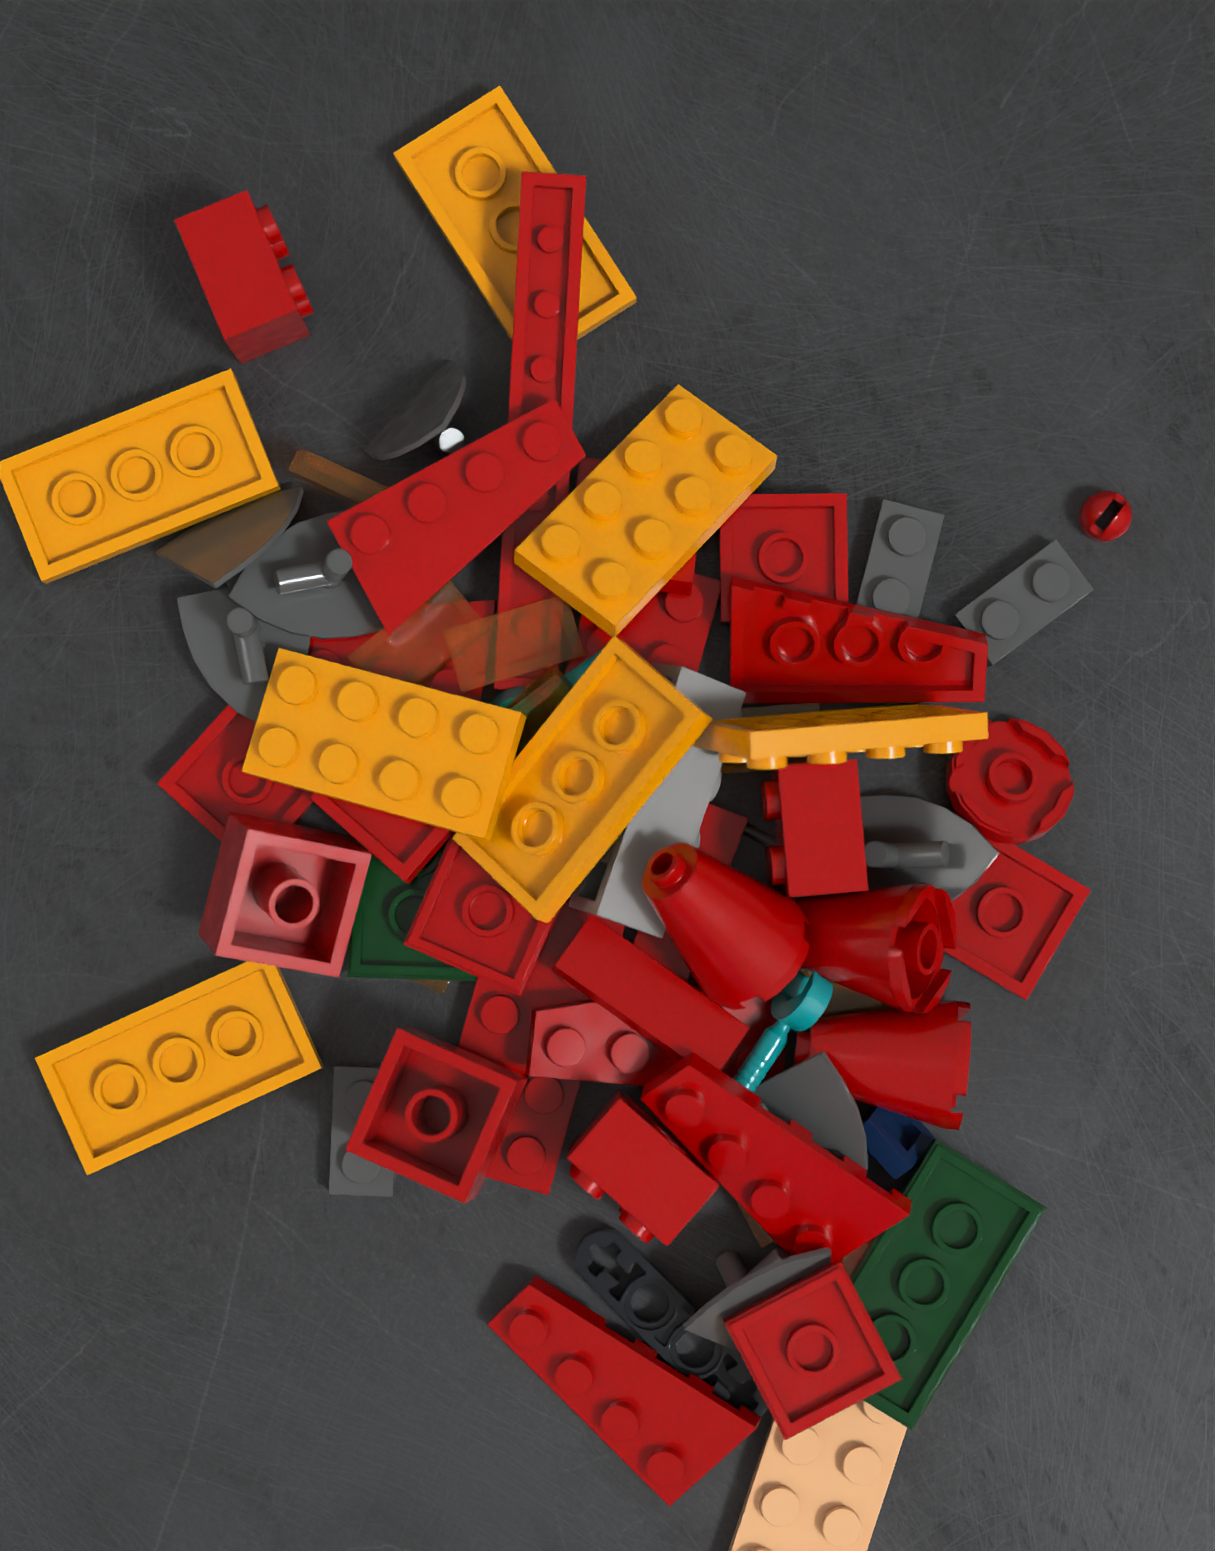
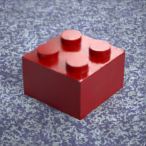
(240, 271)
(815, 829)
(284, 895)
(436, 1114)
(640, 1169)

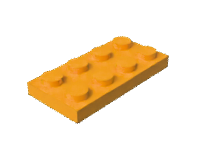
(471, 187)
(137, 476)
(645, 510)
(831, 734)
(384, 744)
(585, 777)
(178, 1063)

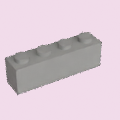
(667, 818)

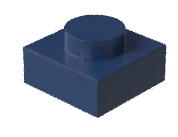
(894, 1139)

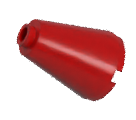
(726, 925)
(883, 943)
(899, 1058)

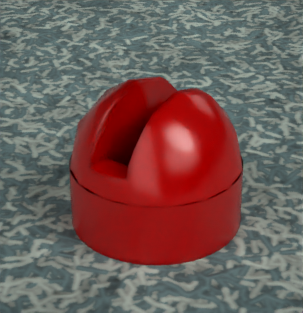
(1095, 506)

